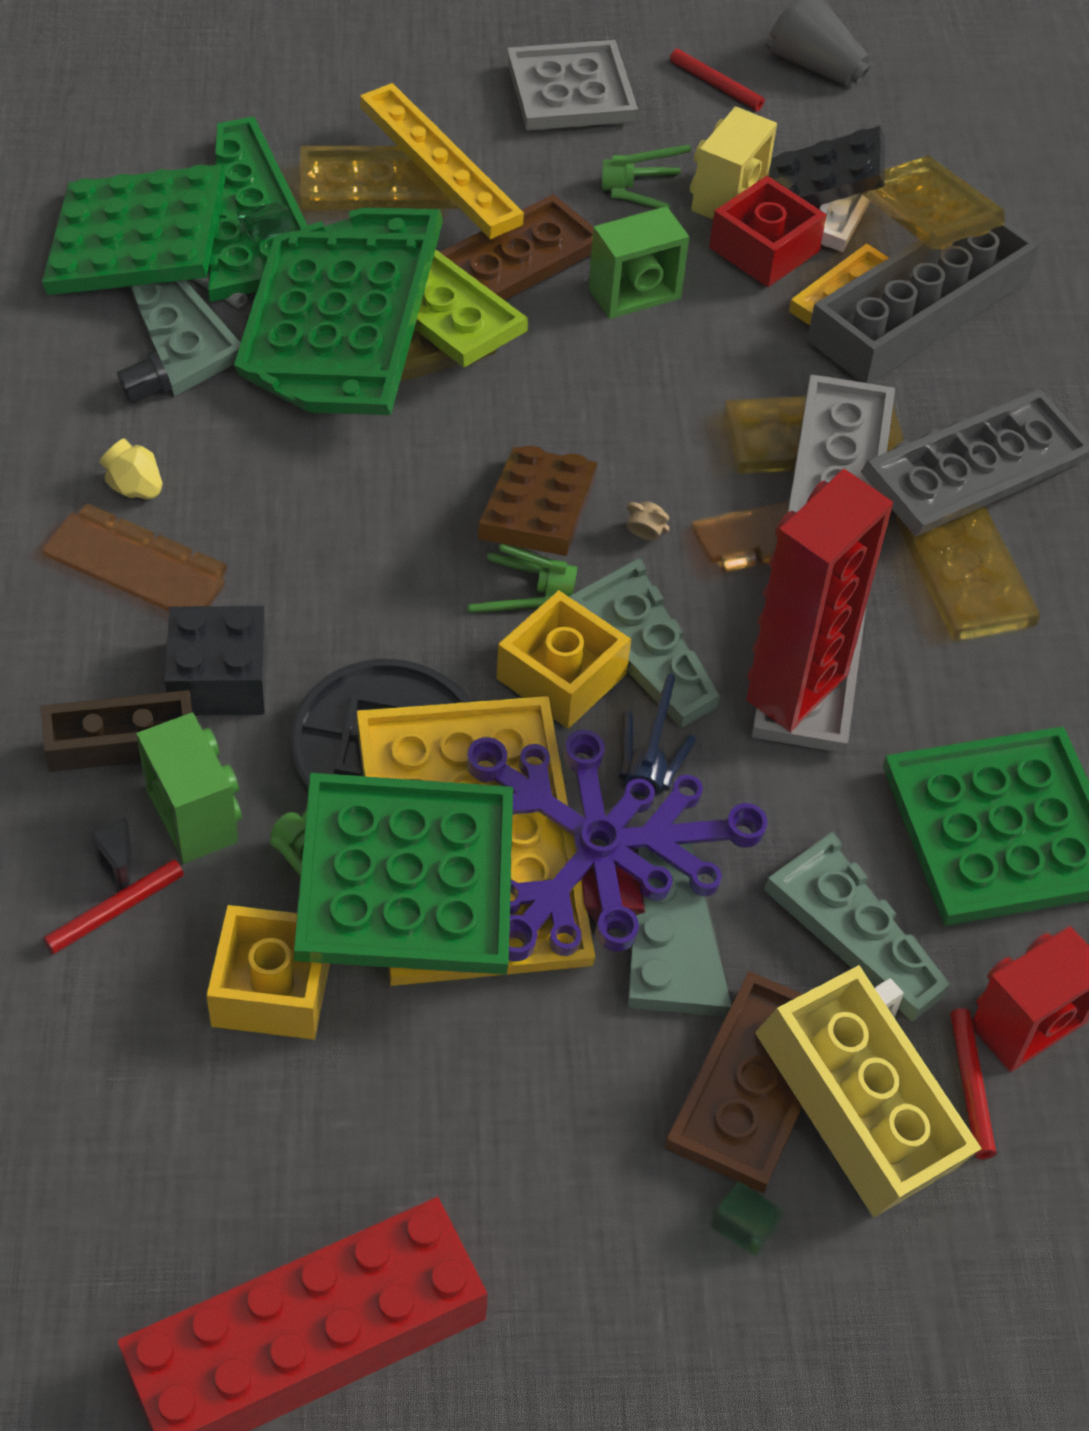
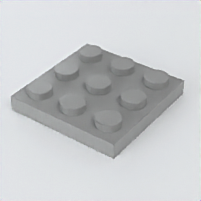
(571, 85)

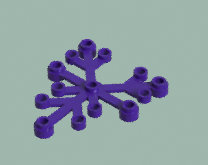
(657, 835)

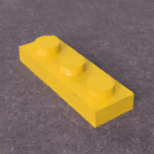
(845, 272)

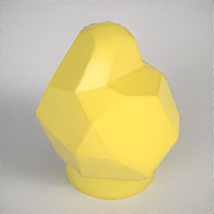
(132, 471)

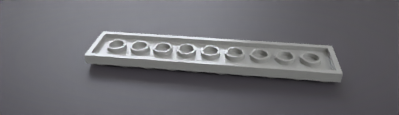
(840, 430)

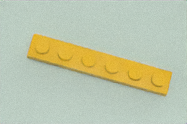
(442, 161)

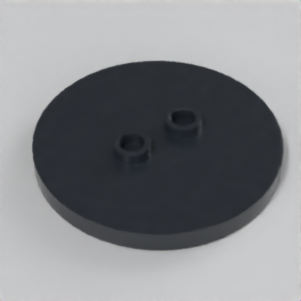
(326, 725)

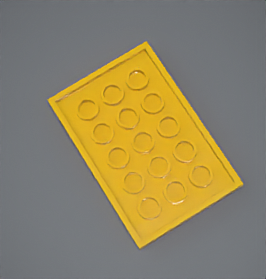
(434, 746)

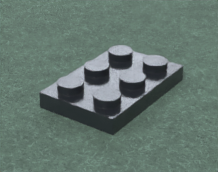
(833, 167)

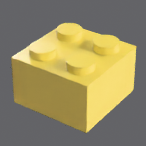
(731, 159)

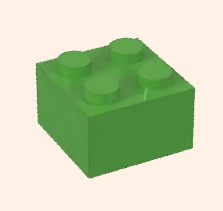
(638, 262)
(190, 786)

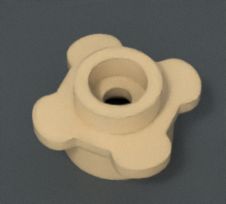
(647, 520)

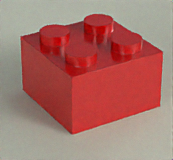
(767, 231)
(1035, 998)

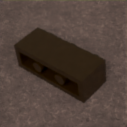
(105, 729)

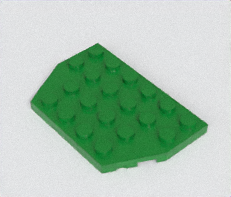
(340, 310)

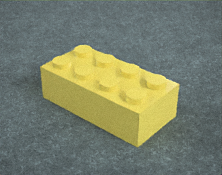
(866, 1090)

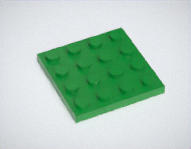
(135, 230)
(997, 822)
(406, 874)

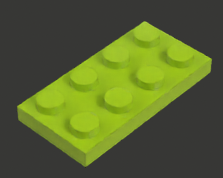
(464, 314)

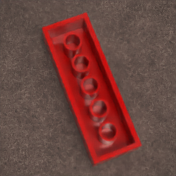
(816, 597)
(307, 1326)

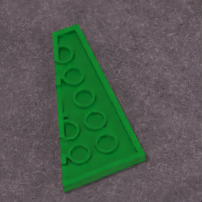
(250, 182)

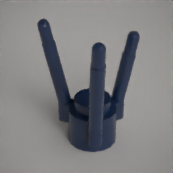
(649, 761)

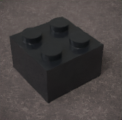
(218, 658)

